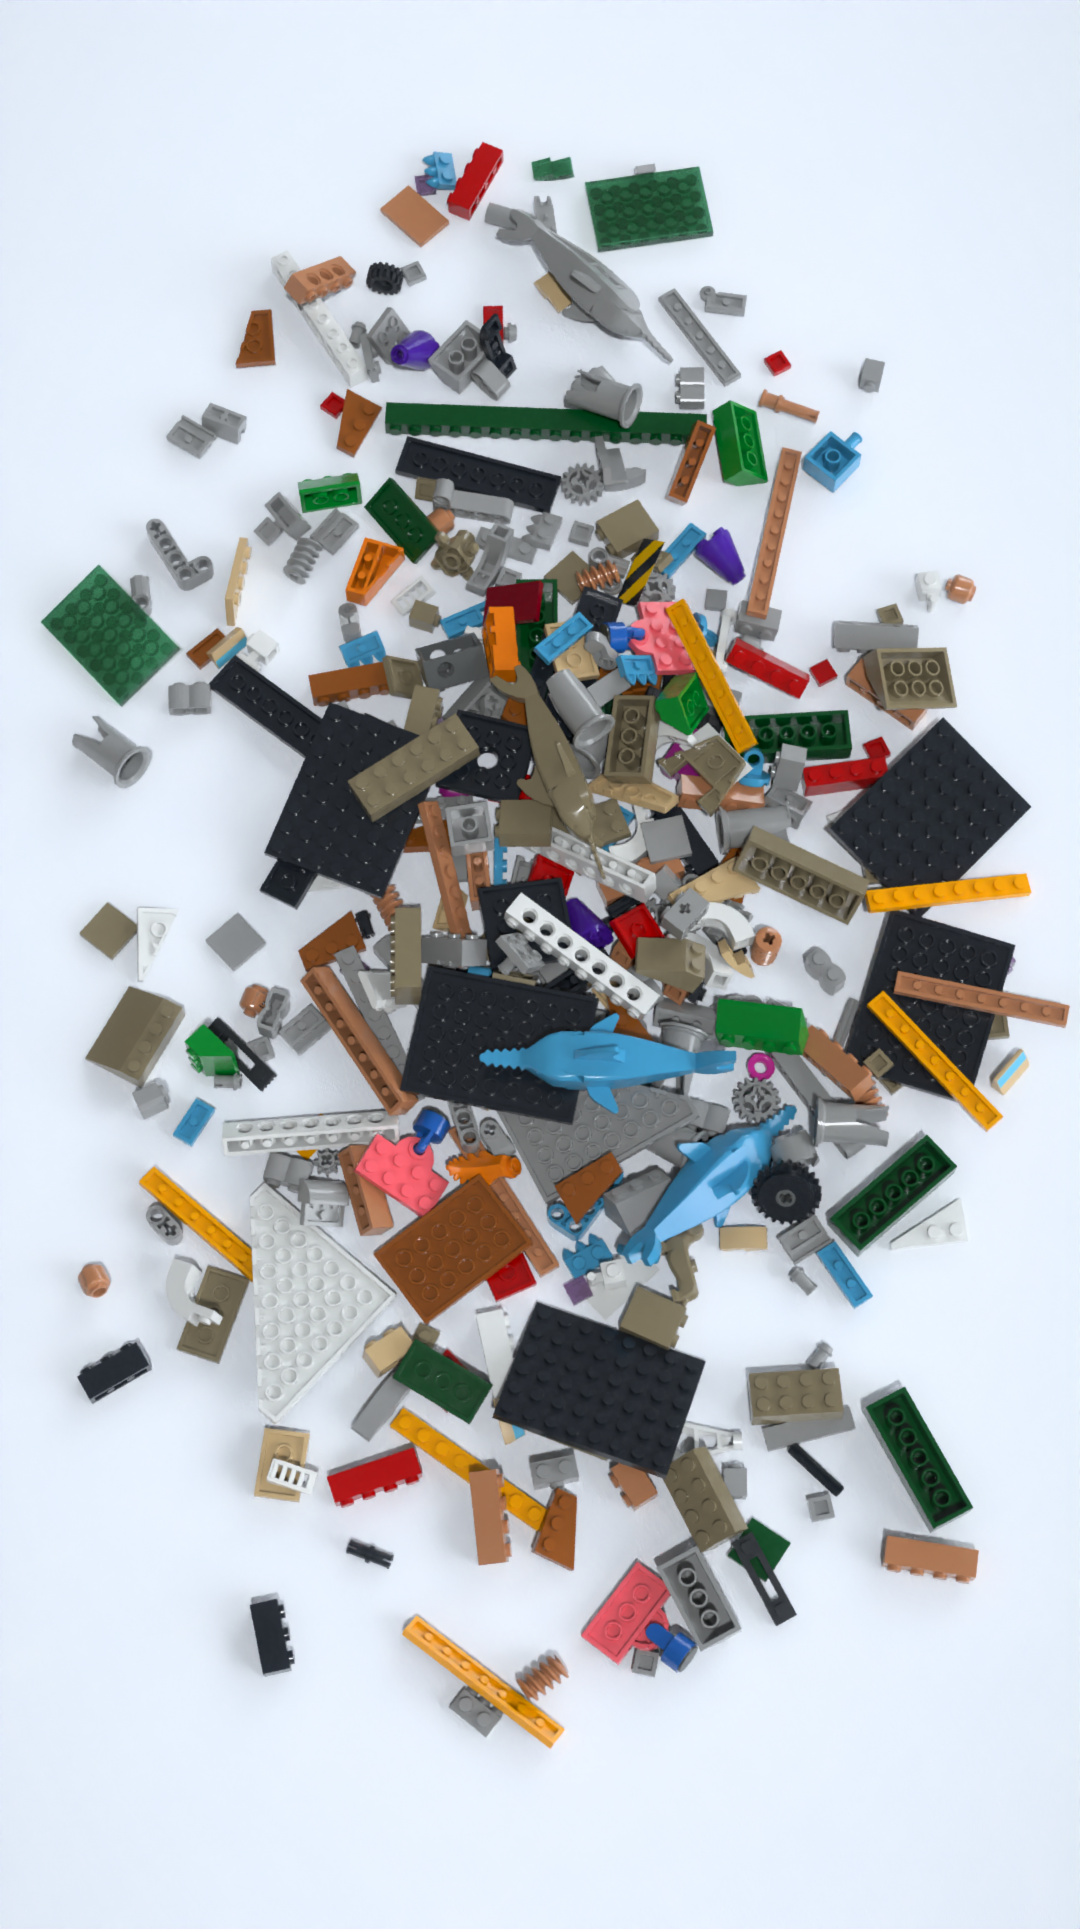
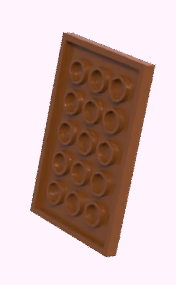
(453, 1249)

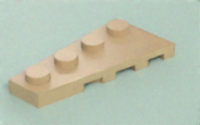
(643, 795)
(719, 884)

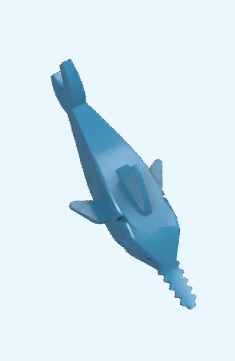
(606, 1061)
(707, 1184)

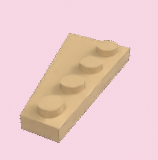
(236, 580)

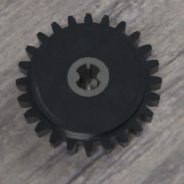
(786, 1192)

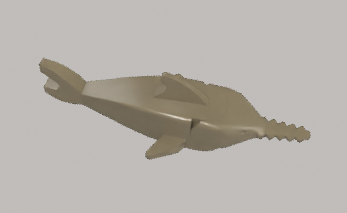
(557, 773)

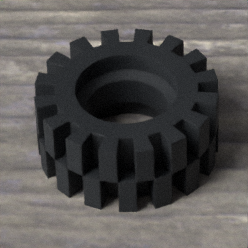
(384, 278)

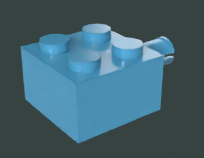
(833, 460)

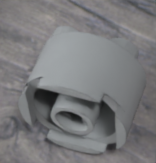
(795, 1148)

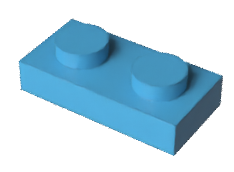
(194, 1122)

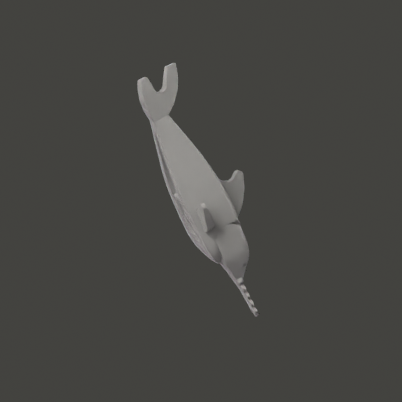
(593, 287)

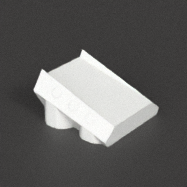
(378, 990)

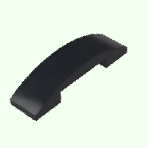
(494, 347)

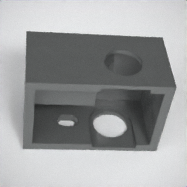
(453, 667)

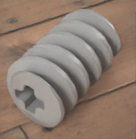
(300, 560)

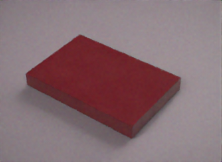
(523, 597)

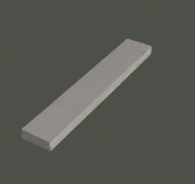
(699, 337)

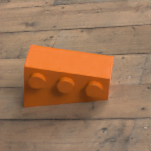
(372, 570)
(500, 643)

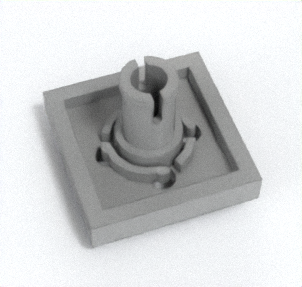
(384, 334)
(519, 954)

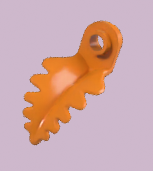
(487, 1165)

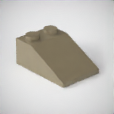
(671, 961)

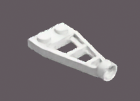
(728, 618)
(721, 1436)

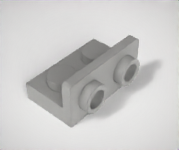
(797, 804)

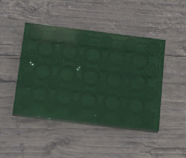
(648, 209)
(110, 635)

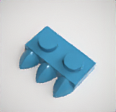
(441, 170)
(363, 649)
(637, 668)
(586, 1257)

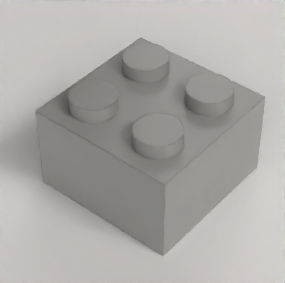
(469, 828)

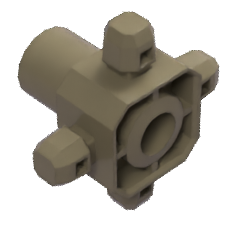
(455, 554)

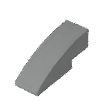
(380, 1408)

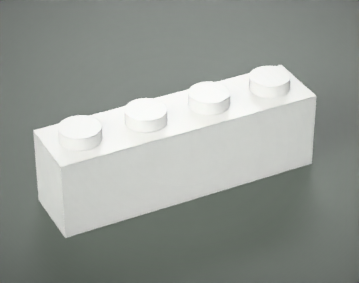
(496, 1347)

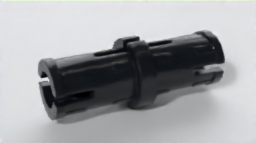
(370, 1554)

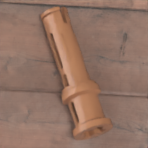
(779, 404)

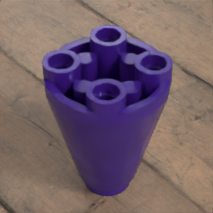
(415, 350)
(721, 556)
(588, 924)

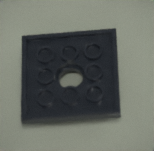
(508, 743)
(497, 899)

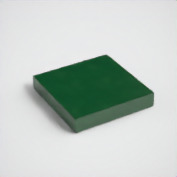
(770, 1543)

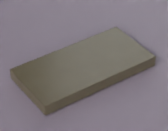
(225, 1295)

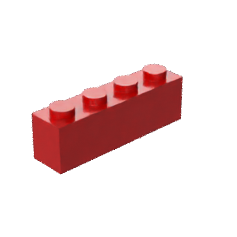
(475, 181)
(767, 668)
(842, 776)
(375, 1477)

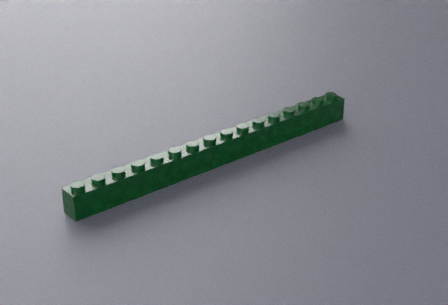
(535, 423)

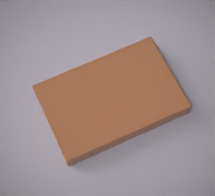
(414, 216)

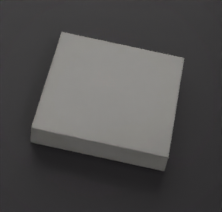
(666, 839)
(235, 942)

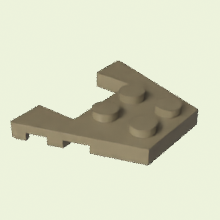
(714, 763)

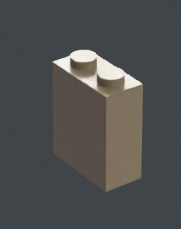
(626, 529)
(524, 824)
(654, 1319)

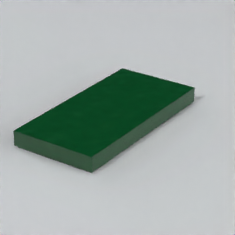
(402, 520)
(442, 1381)

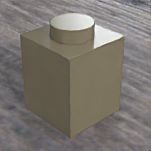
(424, 616)

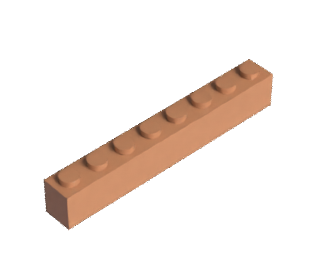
(358, 1040)

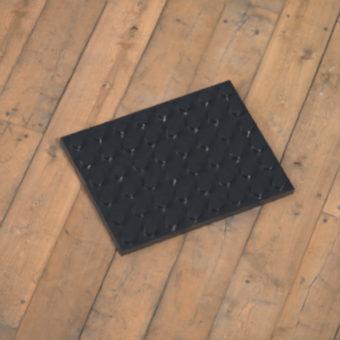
(930, 814)
(323, 821)
(942, 953)
(472, 1013)
(599, 1390)

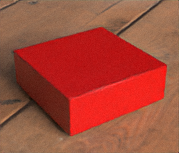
(777, 363)
(333, 405)
(823, 673)
(876, 748)

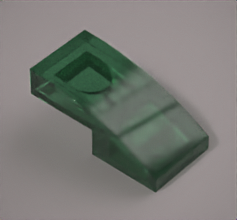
(552, 170)

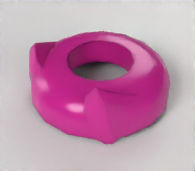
(766, 1061)

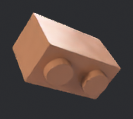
(634, 1485)

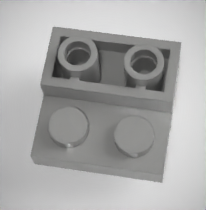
(322, 1202)

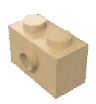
(387, 1352)

